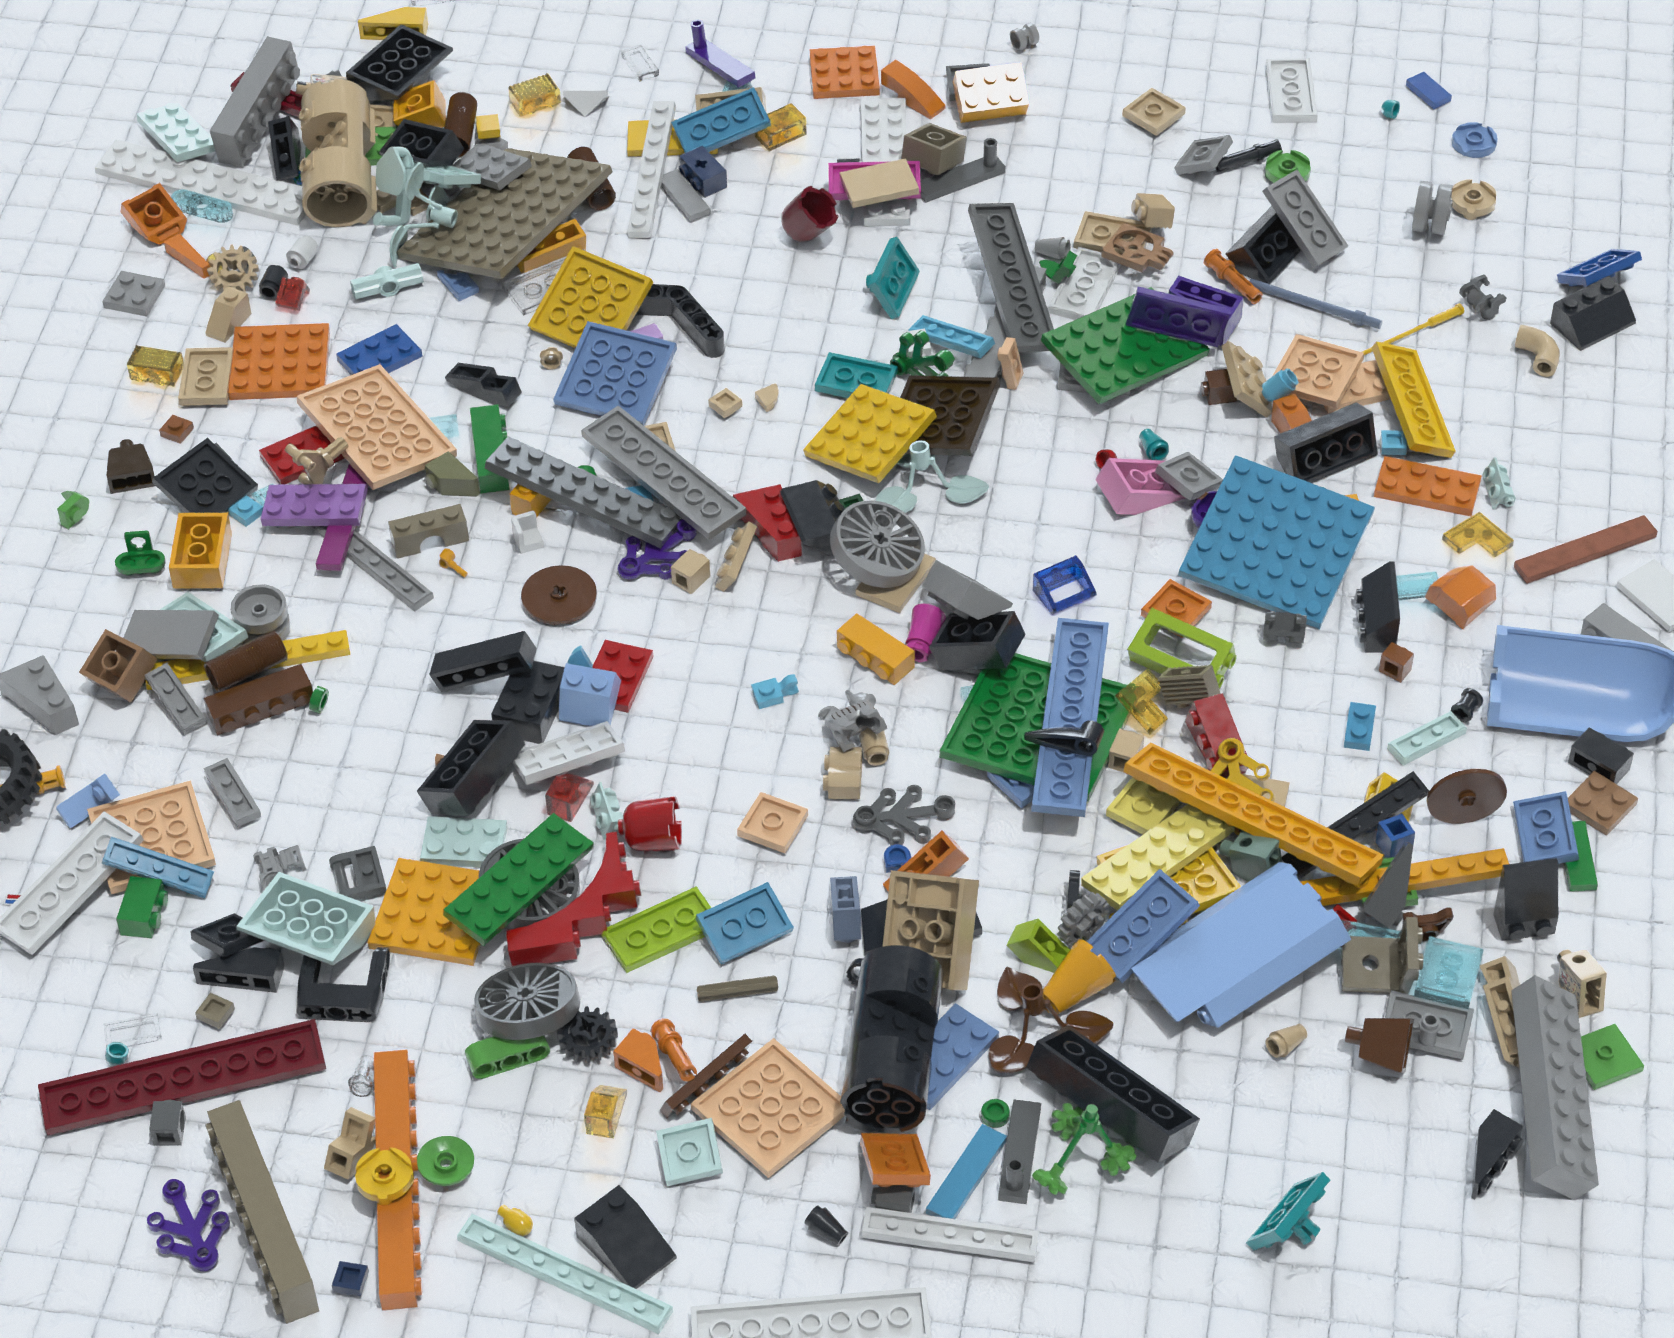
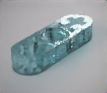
(217, 209)

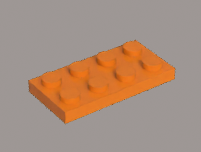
(1427, 486)

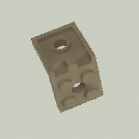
(1396, 961)

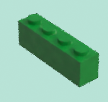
(487, 437)

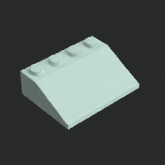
(309, 919)

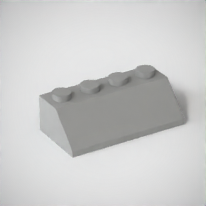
(962, 593)

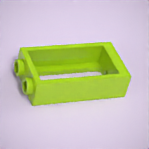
(1158, 661)

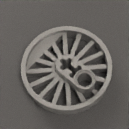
(877, 543)

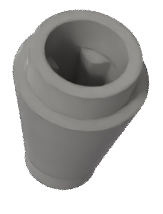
(1053, 247)

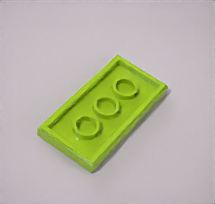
(657, 930)

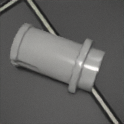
(1429, 1026)

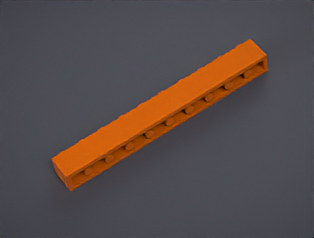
(396, 1221)

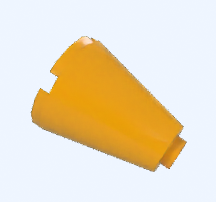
(1078, 977)

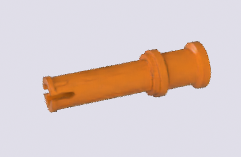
(1226, 270)
(671, 1044)

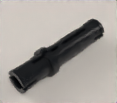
(1255, 153)

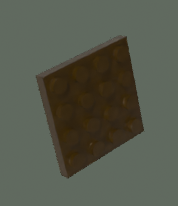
(960, 408)

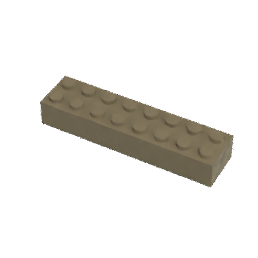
(261, 1213)

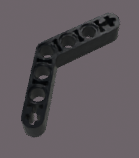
(688, 313)

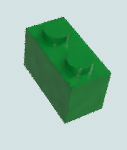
(141, 907)

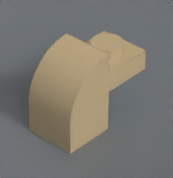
(352, 1144)

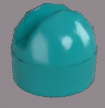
(1390, 108)
(116, 1053)

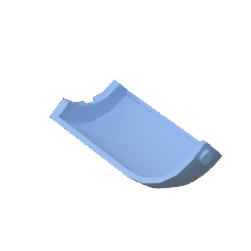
(1580, 682)

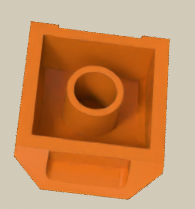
(154, 215)
(1462, 594)

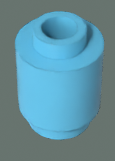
(1279, 385)

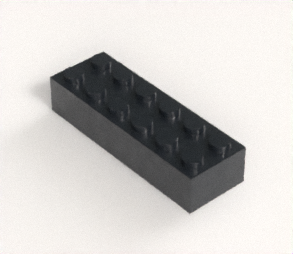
(1123, 1098)

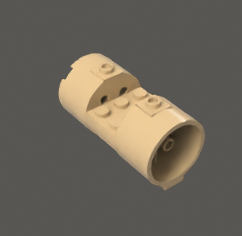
(336, 174)

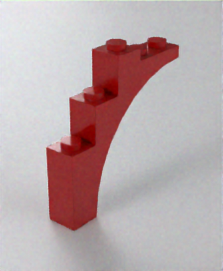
(560, 934)

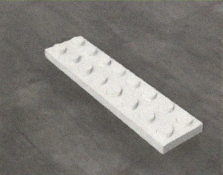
(882, 141)
(846, 1315)

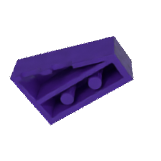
(1201, 292)

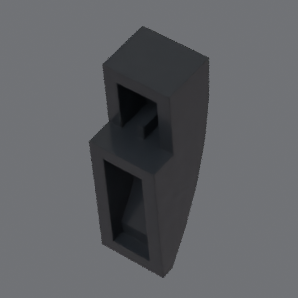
(484, 383)

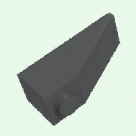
(1390, 893)

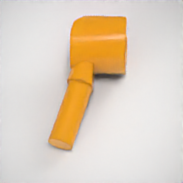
(446, 560)

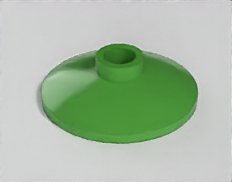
(444, 1151)

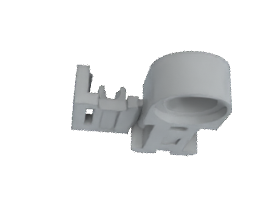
(272, 862)

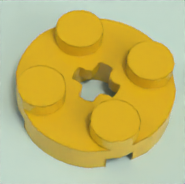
(389, 1188)

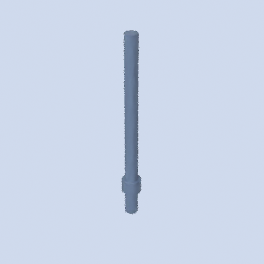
(1358, 317)

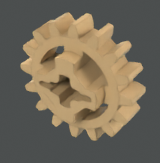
(234, 260)

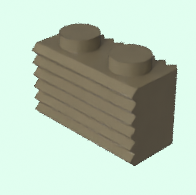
(1187, 684)

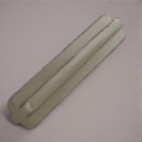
(737, 988)

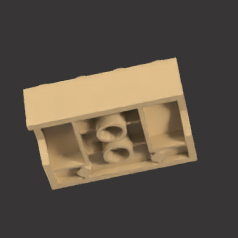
(936, 918)

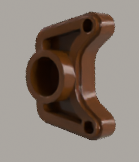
(1432, 923)

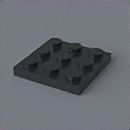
(204, 480)

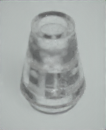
(362, 1079)

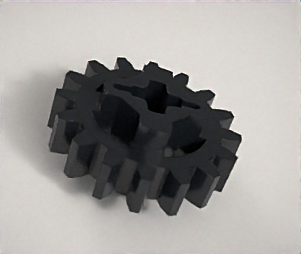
(588, 1035)

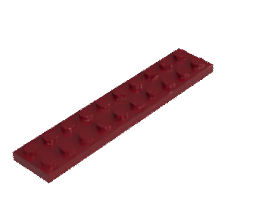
(181, 1076)

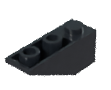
(1494, 1143)

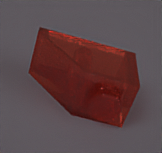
(567, 795)

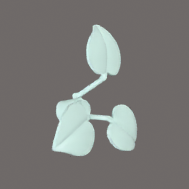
(436, 210)
(960, 489)

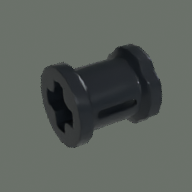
(1467, 704)

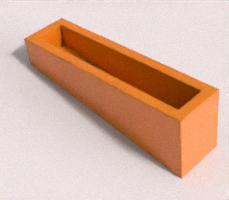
(183, 252)

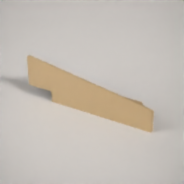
(1501, 979)

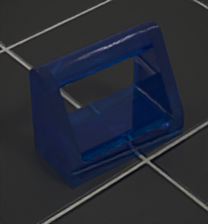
(1058, 576)

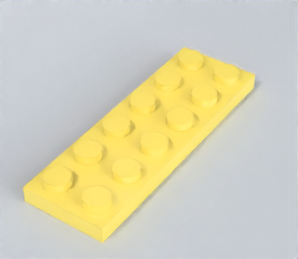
(1164, 847)

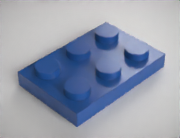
(1599, 267)
(389, 348)

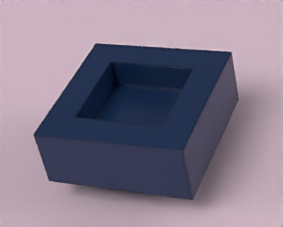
(350, 1278)

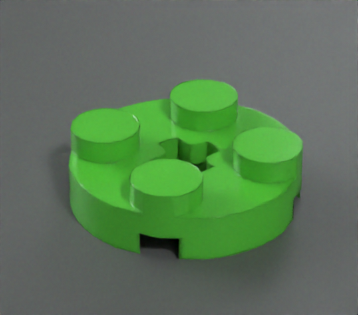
(1279, 163)

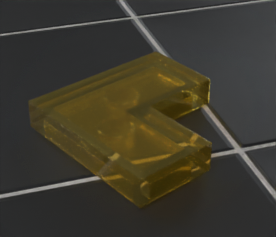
(1478, 530)
(1137, 700)

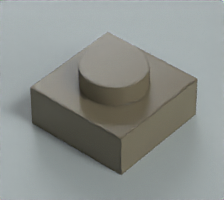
(215, 1010)

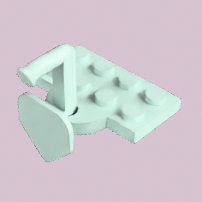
(393, 174)

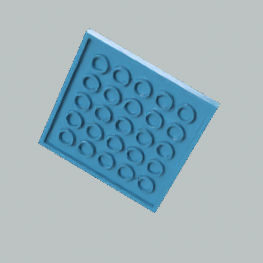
(1276, 541)

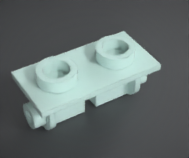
(1498, 484)
(605, 808)

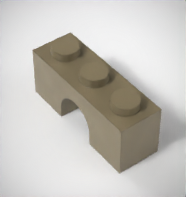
(411, 531)

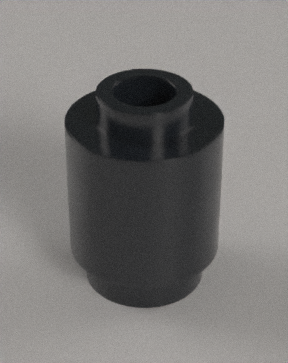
(271, 281)

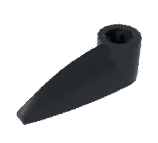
(1076, 740)

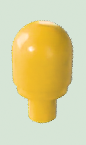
(516, 1220)

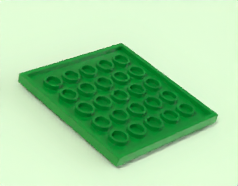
(1013, 702)

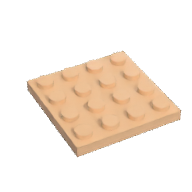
(168, 823)
(770, 1107)

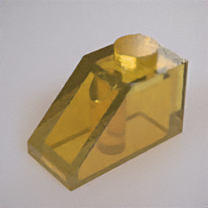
(604, 1110)

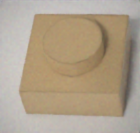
(725, 402)

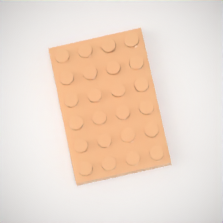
(379, 422)

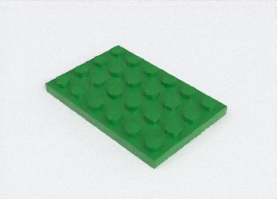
(1117, 357)

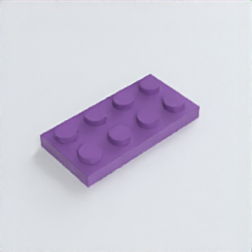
(314, 505)

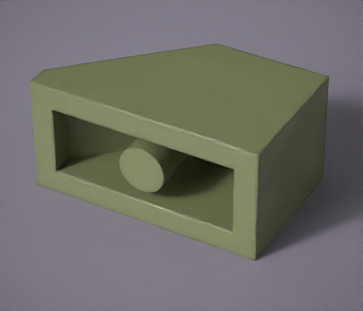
(451, 477)

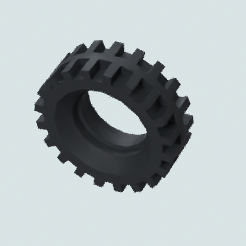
(23, 777)

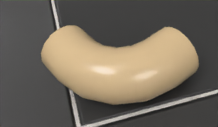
(1542, 346)

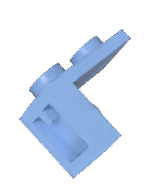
(96, 793)

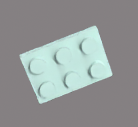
(461, 840)

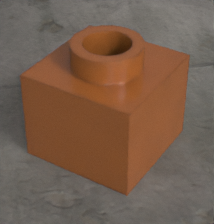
(1396, 662)

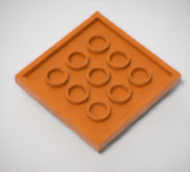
(278, 360)

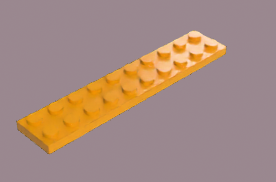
(1254, 814)

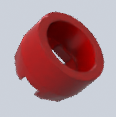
(1103, 455)

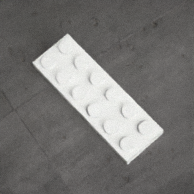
(64, 885)

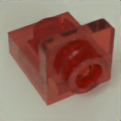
(291, 293)

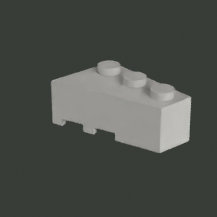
(40, 693)

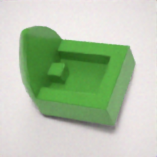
(73, 508)

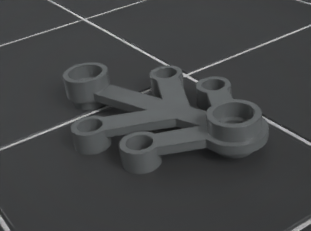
(871, 818)

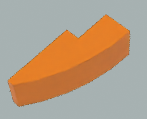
(913, 88)

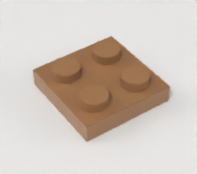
(1601, 803)

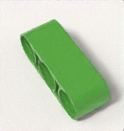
(502, 1055)

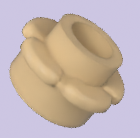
(553, 362)

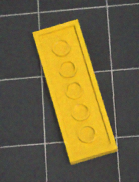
(1413, 400)

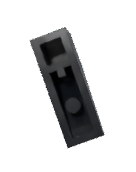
(285, 147)
(247, 969)

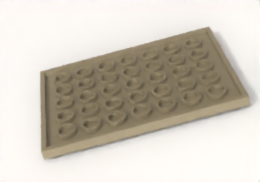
(506, 224)

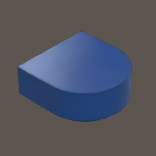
(895, 857)

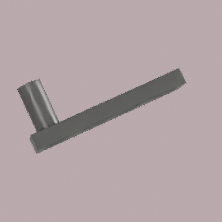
(964, 175)
(1019, 1152)

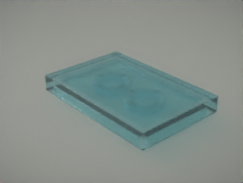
(1448, 973)

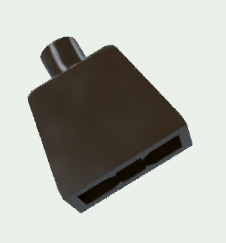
(129, 467)

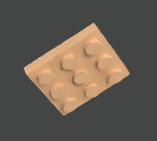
(1321, 369)

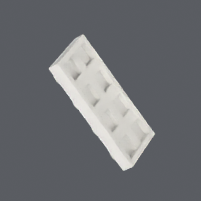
(568, 753)

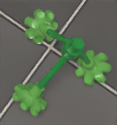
(1079, 1123)

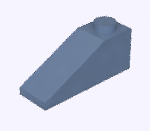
(845, 908)

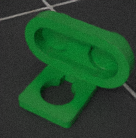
(139, 559)

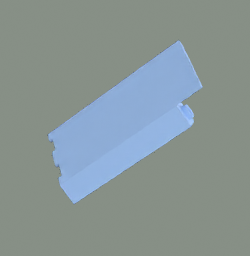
(1242, 948)

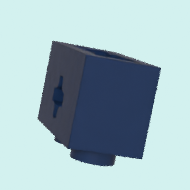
(703, 171)

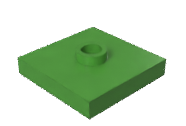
(1608, 1057)

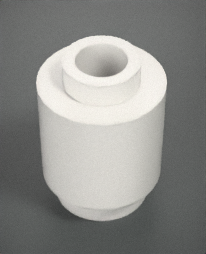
(302, 252)

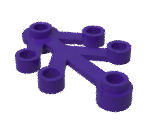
(632, 567)
(191, 1228)

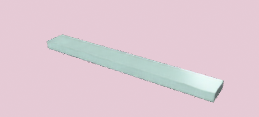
(565, 1273)

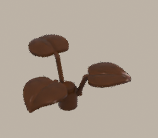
(1022, 990)

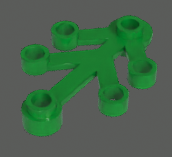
(942, 360)

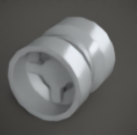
(1025, 36)

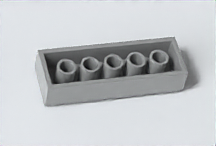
(254, 101)

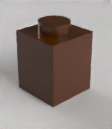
(1217, 387)

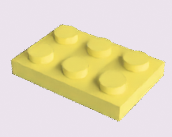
(1141, 806)

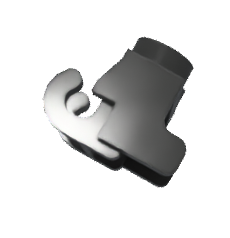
(1486, 304)
(1284, 625)

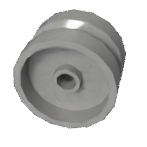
(1433, 208)
(261, 611)

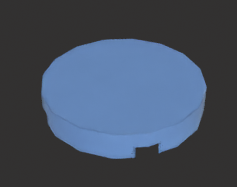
(1474, 140)

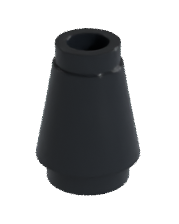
(824, 1224)

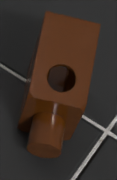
(1383, 1041)

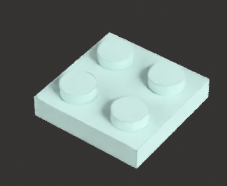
(689, 1152)

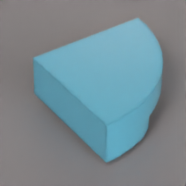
(579, 658)

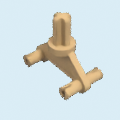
(316, 462)

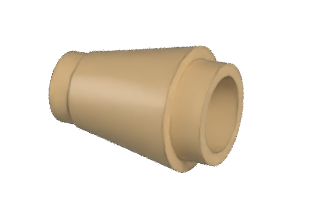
(1283, 1041)

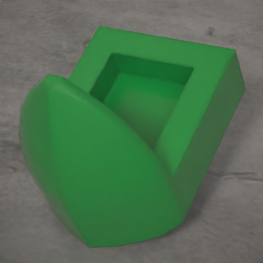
(1057, 271)

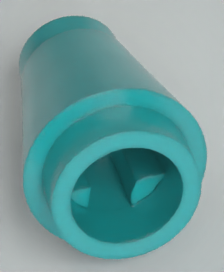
(1154, 445)

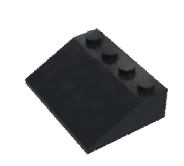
(397, 63)

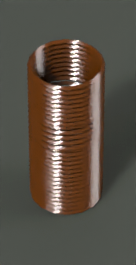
(459, 121)
(608, 194)
(245, 662)

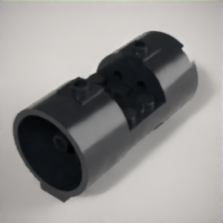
(892, 1039)

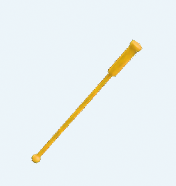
(1458, 309)

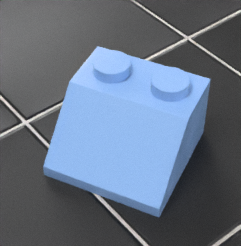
(587, 695)

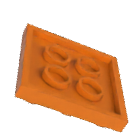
(844, 72)

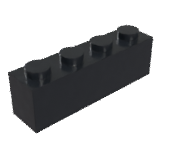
(483, 661)

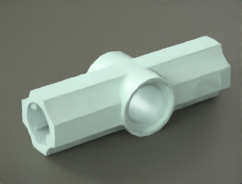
(386, 281)

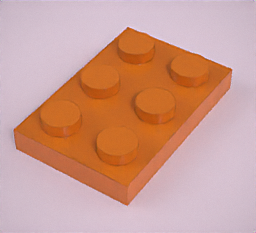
(895, 1159)

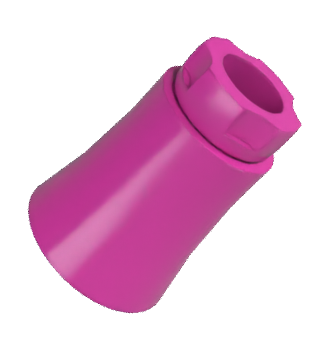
(924, 626)

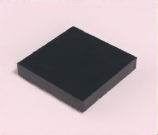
(223, 937)

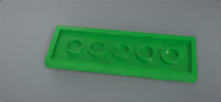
(518, 879)

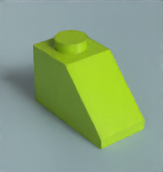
(1037, 945)

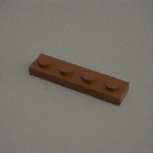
(716, 1069)

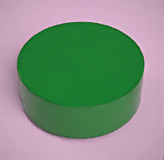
(318, 699)
(995, 1113)

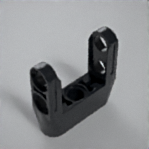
(342, 1001)

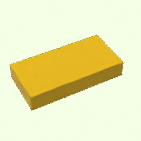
(488, 126)

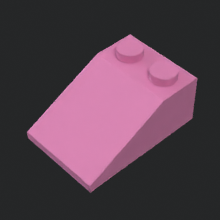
(1134, 486)

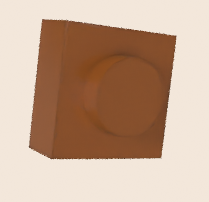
(176, 429)

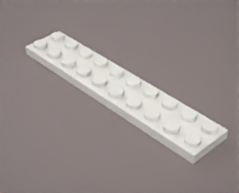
(242, 189)

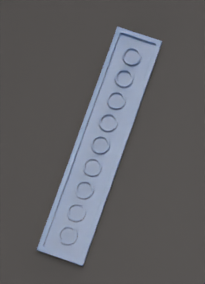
(1071, 700)

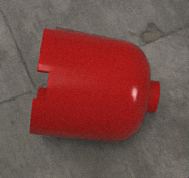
(652, 824)

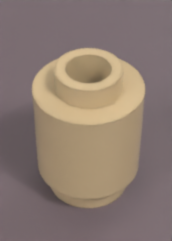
(874, 747)

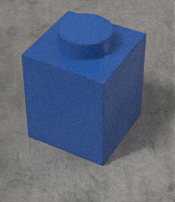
(1393, 834)

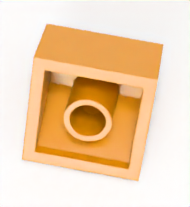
(422, 105)

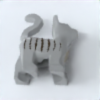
(852, 719)

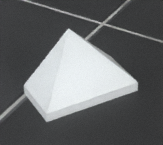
(585, 100)

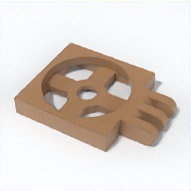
(1156, 258)

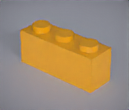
(554, 246)
(875, 649)

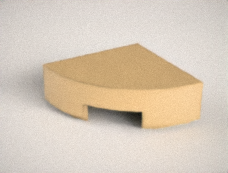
(767, 396)

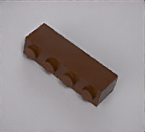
(258, 699)

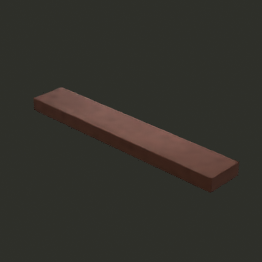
(1585, 549)

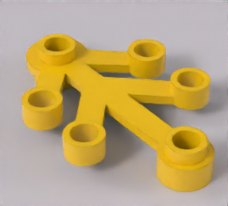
(1234, 768)

